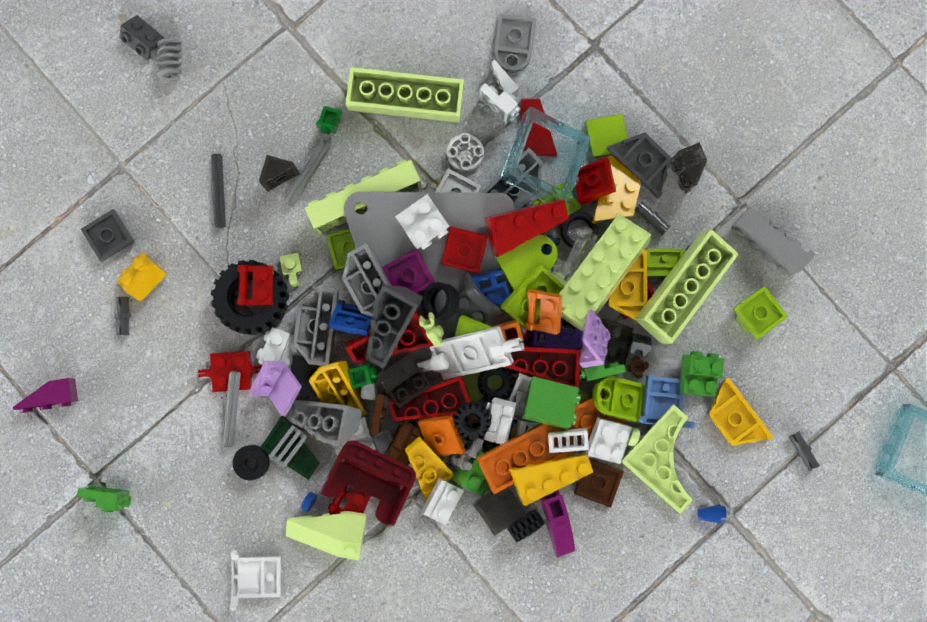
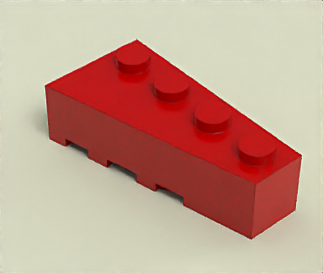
(521, 225)
(411, 340)
(549, 363)
(436, 401)

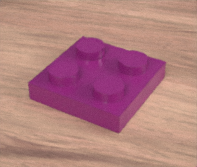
(409, 272)

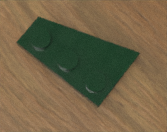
(304, 460)

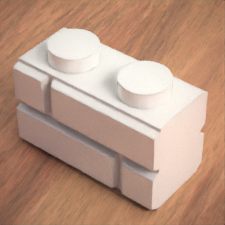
(502, 418)

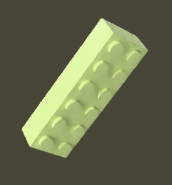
(405, 95)
(330, 211)
(602, 270)
(686, 287)

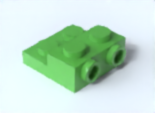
(601, 371)
(700, 374)
(105, 498)

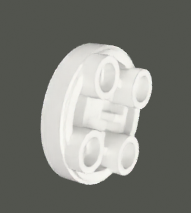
(465, 152)

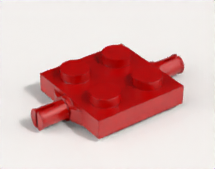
(226, 362)

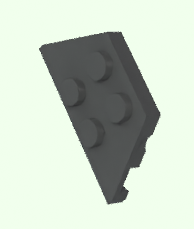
(644, 160)

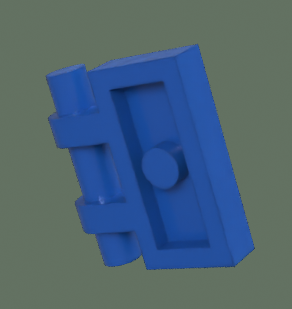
(497, 292)

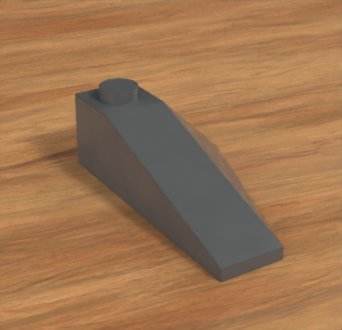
(391, 316)

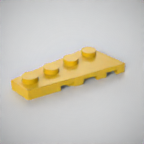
(544, 478)

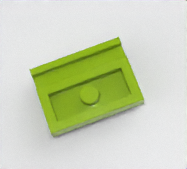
(662, 260)

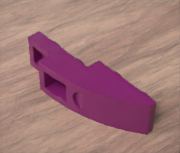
(558, 523)

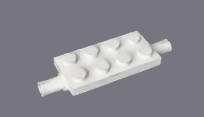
(471, 353)

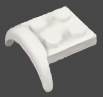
(254, 577)

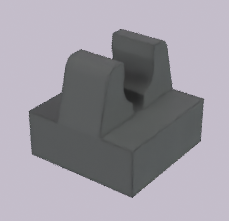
(642, 343)

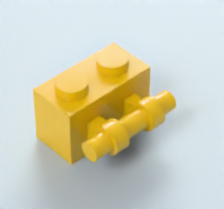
(141, 277)

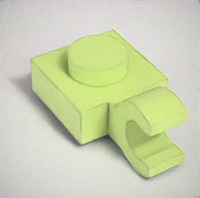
(291, 266)
(433, 331)

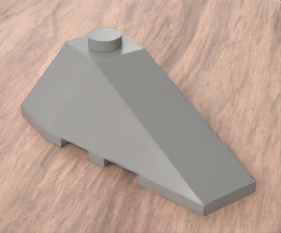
(326, 421)

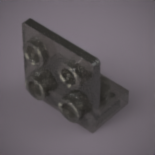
(499, 510)

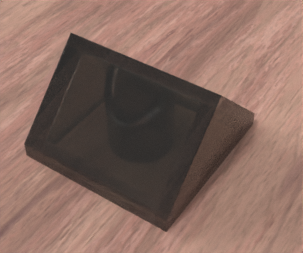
(276, 172)

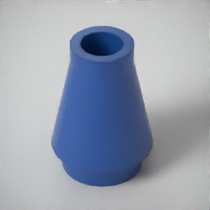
(713, 514)

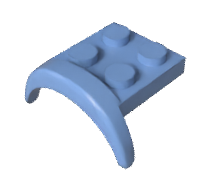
(659, 396)

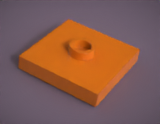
(441, 435)

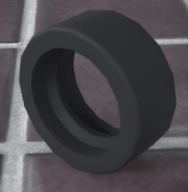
(572, 217)
(452, 300)

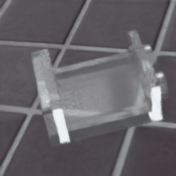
(583, 245)

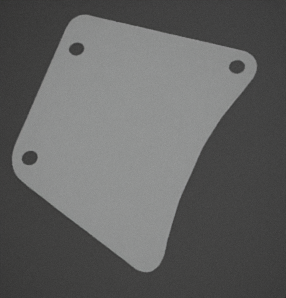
(389, 242)

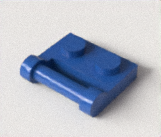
(350, 319)

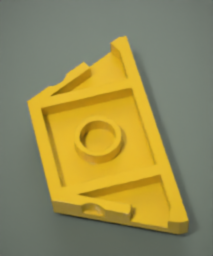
(621, 201)
(632, 291)
(736, 417)

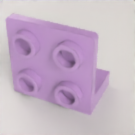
(594, 341)
(278, 383)

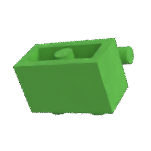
(472, 479)

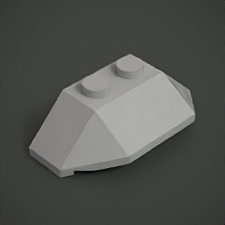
(528, 163)
(364, 277)
(312, 329)

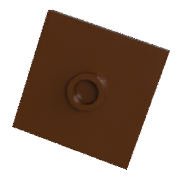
(379, 413)

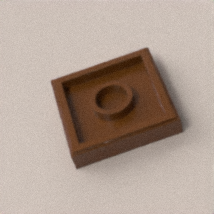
(601, 484)

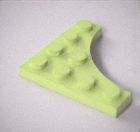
(654, 459)

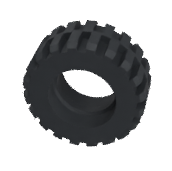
(230, 317)

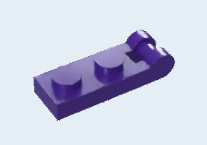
(565, 339)

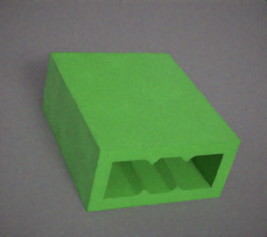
(551, 403)

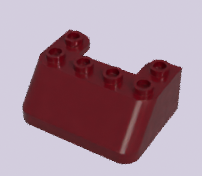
(372, 474)

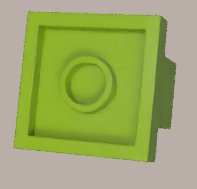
(759, 313)

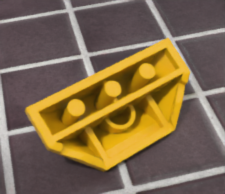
(334, 386)

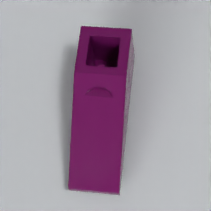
(51, 393)

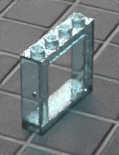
(531, 184)
(886, 465)

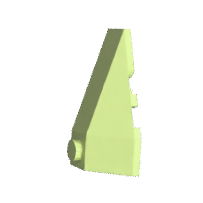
(335, 534)

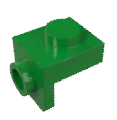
(329, 120)
(362, 375)

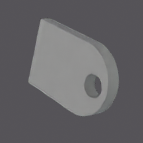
(514, 41)

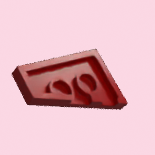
(539, 138)

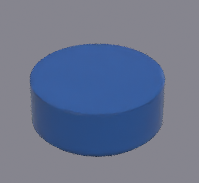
(309, 501)

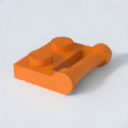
(549, 311)

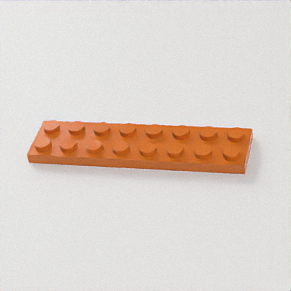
(533, 447)

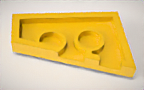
(427, 466)

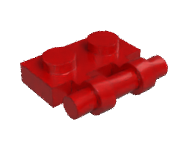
(356, 501)

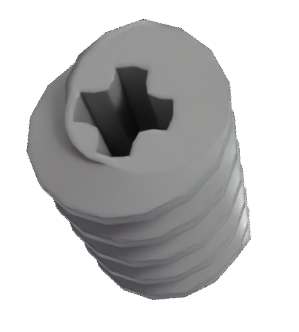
(167, 58)

